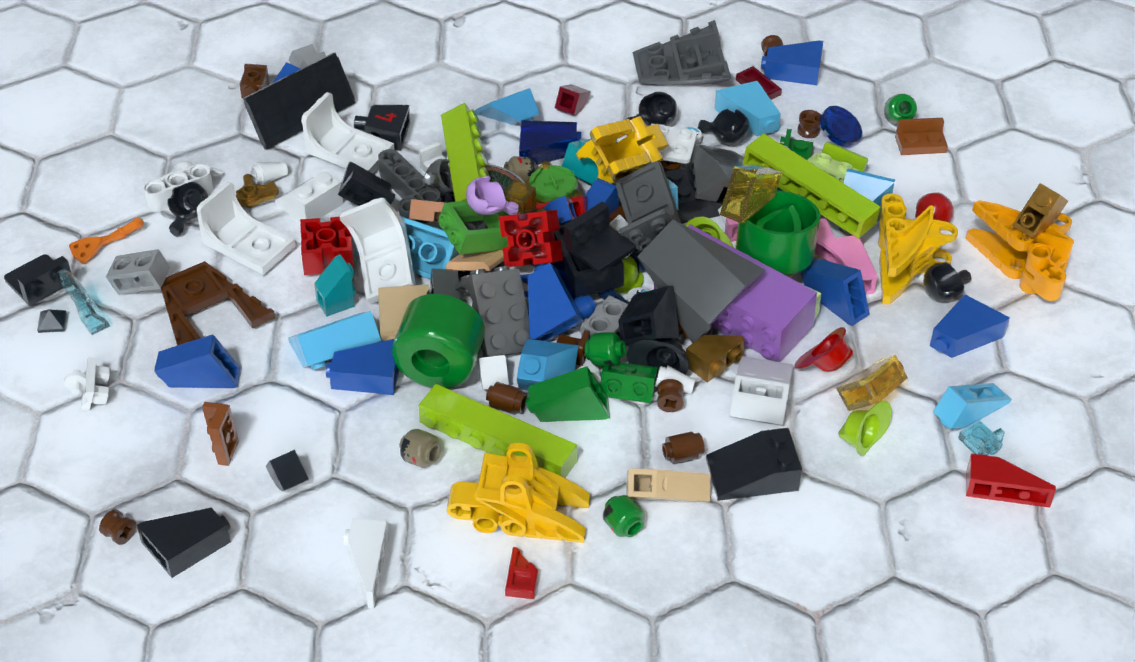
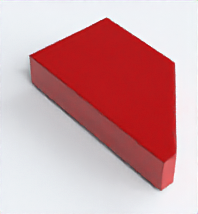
(521, 577)

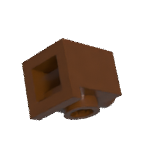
(253, 79)

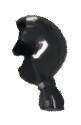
(657, 109)
(727, 126)
(184, 205)
(944, 282)

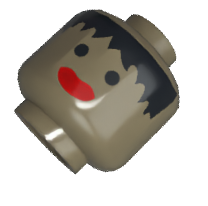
(521, 166)
(420, 448)

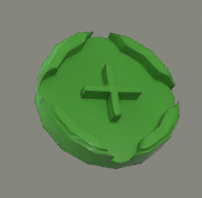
(553, 183)

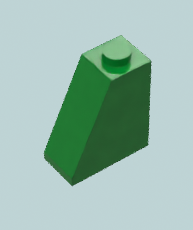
(568, 398)

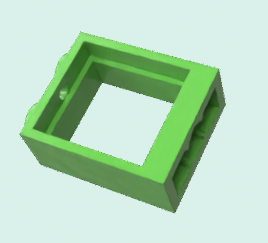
(471, 241)

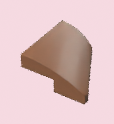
(425, 210)

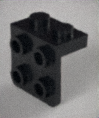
(37, 278)

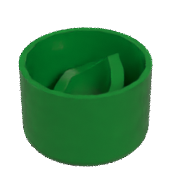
(782, 233)
(438, 341)

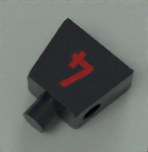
(387, 123)

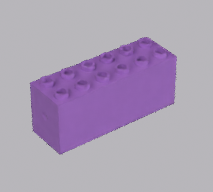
(770, 313)

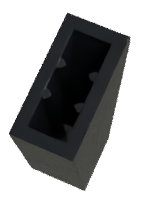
(184, 538)

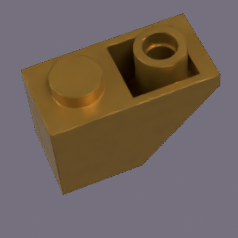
(1040, 211)
(713, 354)

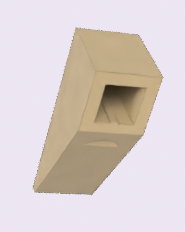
(667, 485)

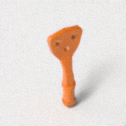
(90, 246)

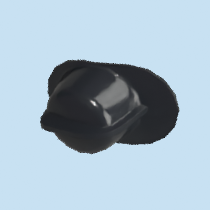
(658, 354)

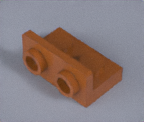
(921, 136)
(221, 431)

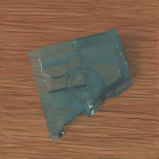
(86, 307)

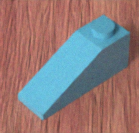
(969, 403)

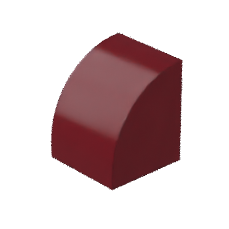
(571, 99)

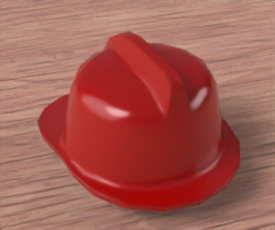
(829, 353)

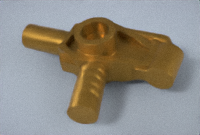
(252, 194)

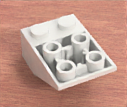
(761, 390)

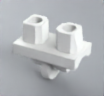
(86, 383)

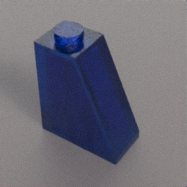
(546, 139)

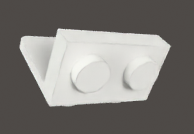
(680, 142)

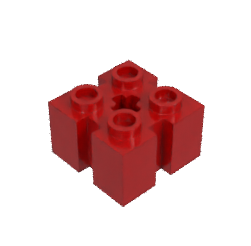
(518, 231)
(324, 242)

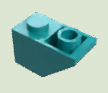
(335, 287)

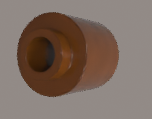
(506, 398)
(683, 447)

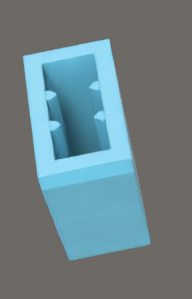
(753, 103)

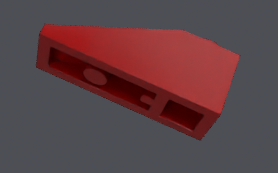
(1002, 481)

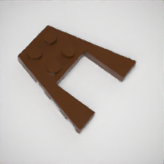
(200, 288)

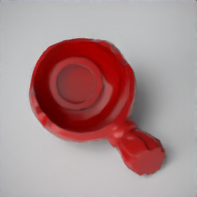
(942, 206)

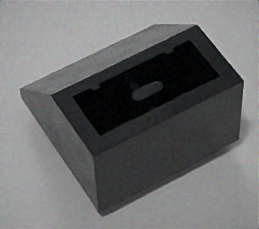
(650, 317)

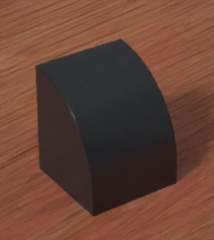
(286, 471)

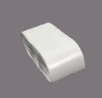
(160, 189)

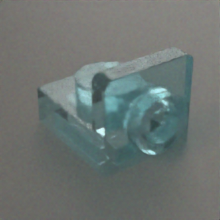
(981, 439)

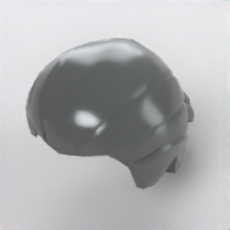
(439, 176)

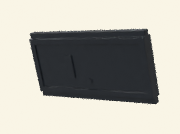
(280, 106)

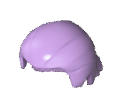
(488, 198)

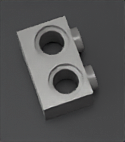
(138, 272)
(605, 317)

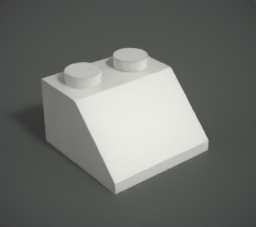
(312, 198)

